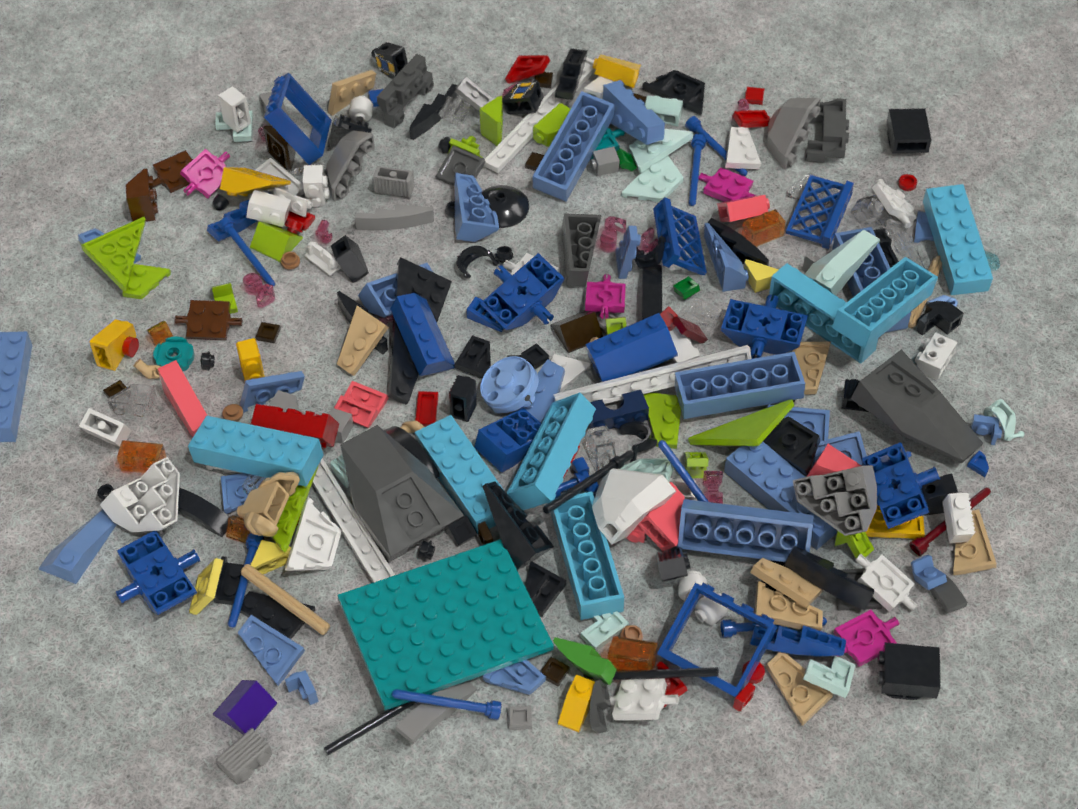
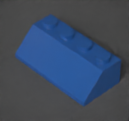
(421, 334)
(632, 349)

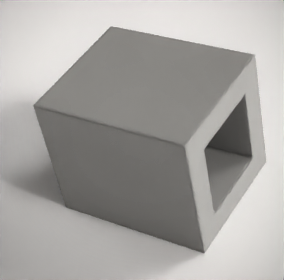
(605, 161)

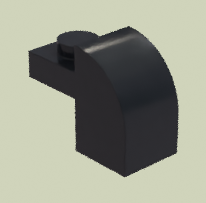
(939, 314)

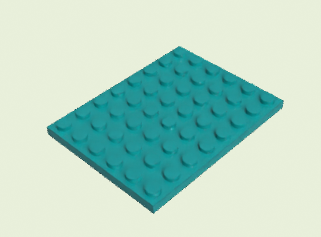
(444, 623)

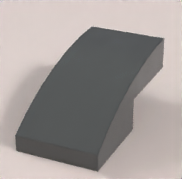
(949, 596)
(599, 701)

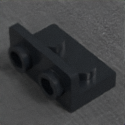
(228, 582)

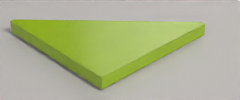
(117, 251)
(745, 431)
(291, 514)

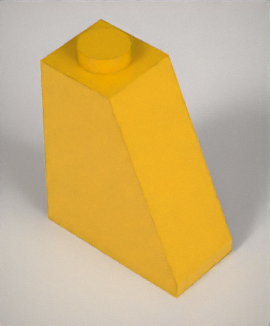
(617, 69)
(108, 343)

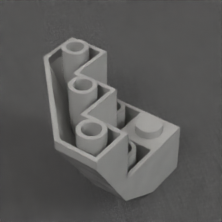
(790, 127)
(347, 161)
(841, 498)

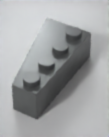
(578, 242)

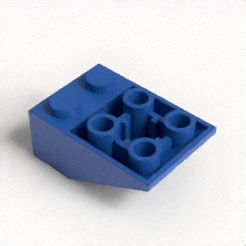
(507, 439)

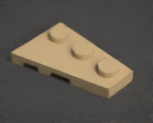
(349, 88)
(360, 341)
(812, 360)
(977, 552)
(786, 582)
(785, 610)
(800, 694)

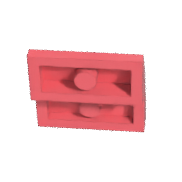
(362, 403)

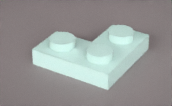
(241, 136)
(604, 629)
(834, 679)

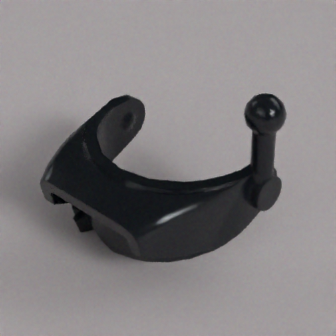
(470, 254)
(652, 258)
(642, 431)

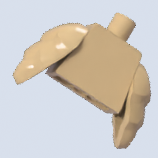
(267, 503)

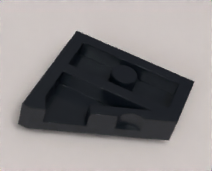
(475, 357)
(543, 587)

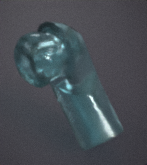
(993, 260)

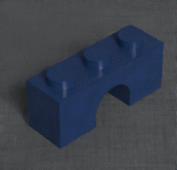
(632, 409)

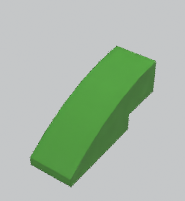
(587, 660)

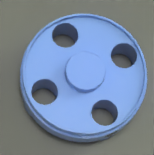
(509, 385)

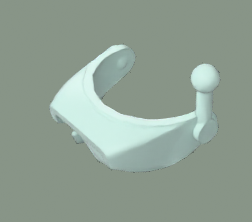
(1006, 417)

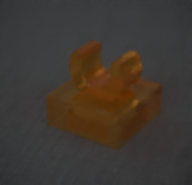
(159, 333)
(236, 529)

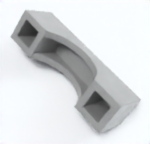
(286, 400)

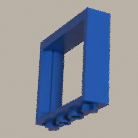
(307, 148)
(727, 602)

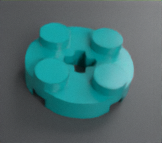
(184, 351)

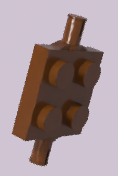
(169, 171)
(208, 320)

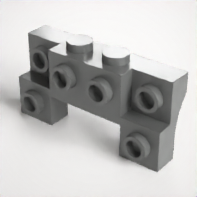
(404, 86)
(833, 132)

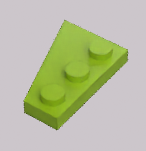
(664, 417)

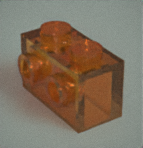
(764, 228)
(139, 455)
(633, 653)

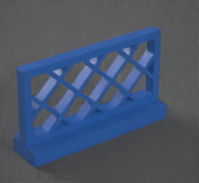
(833, 219)
(667, 225)

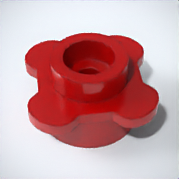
(294, 226)

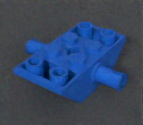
(524, 293)
(763, 327)
(898, 485)
(156, 573)

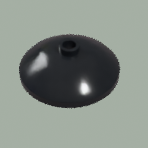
(508, 203)

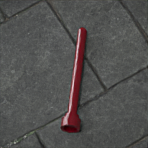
(921, 544)

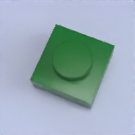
(626, 160)
(686, 287)

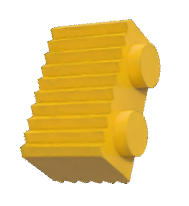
(250, 359)

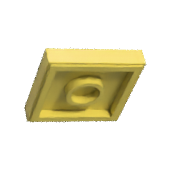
(206, 586)

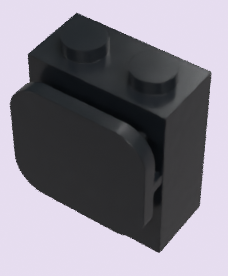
(908, 131)
(909, 671)

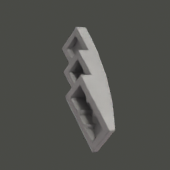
(402, 217)
(428, 716)

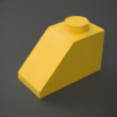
(576, 703)

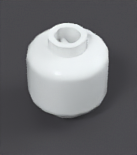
(361, 109)
(686, 583)
(710, 611)

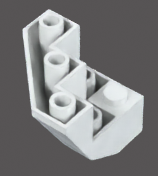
(626, 499)
(148, 501)

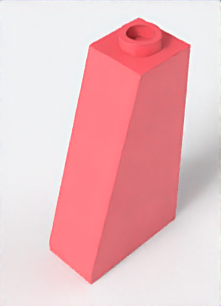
(182, 396)

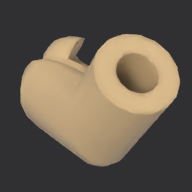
(148, 371)
(411, 426)

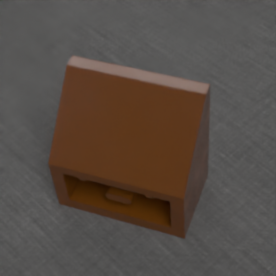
(141, 196)

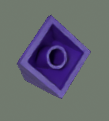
(245, 706)

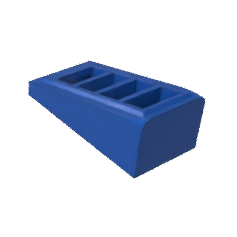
(478, 316)

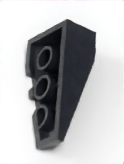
(516, 533)

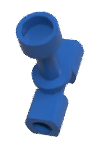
(581, 472)

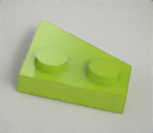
(143, 280)

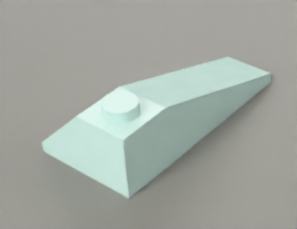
(841, 263)

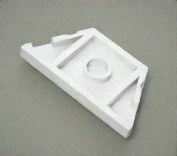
(314, 541)

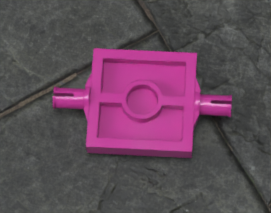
(205, 173)
(726, 185)
(605, 297)
(866, 636)

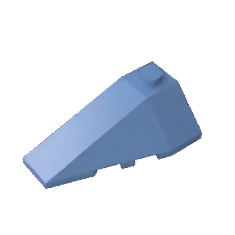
(472, 212)
(726, 263)
(380, 294)
(77, 551)

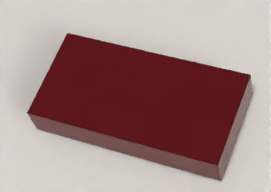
(690, 330)

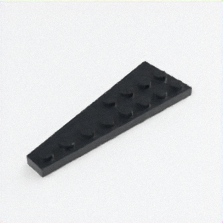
(433, 288)

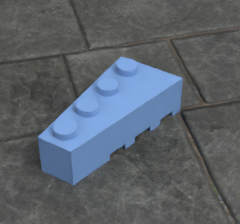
(632, 114)

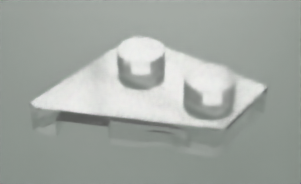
(702, 313)

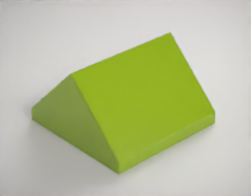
(492, 120)
(273, 240)

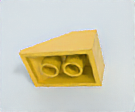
(244, 181)

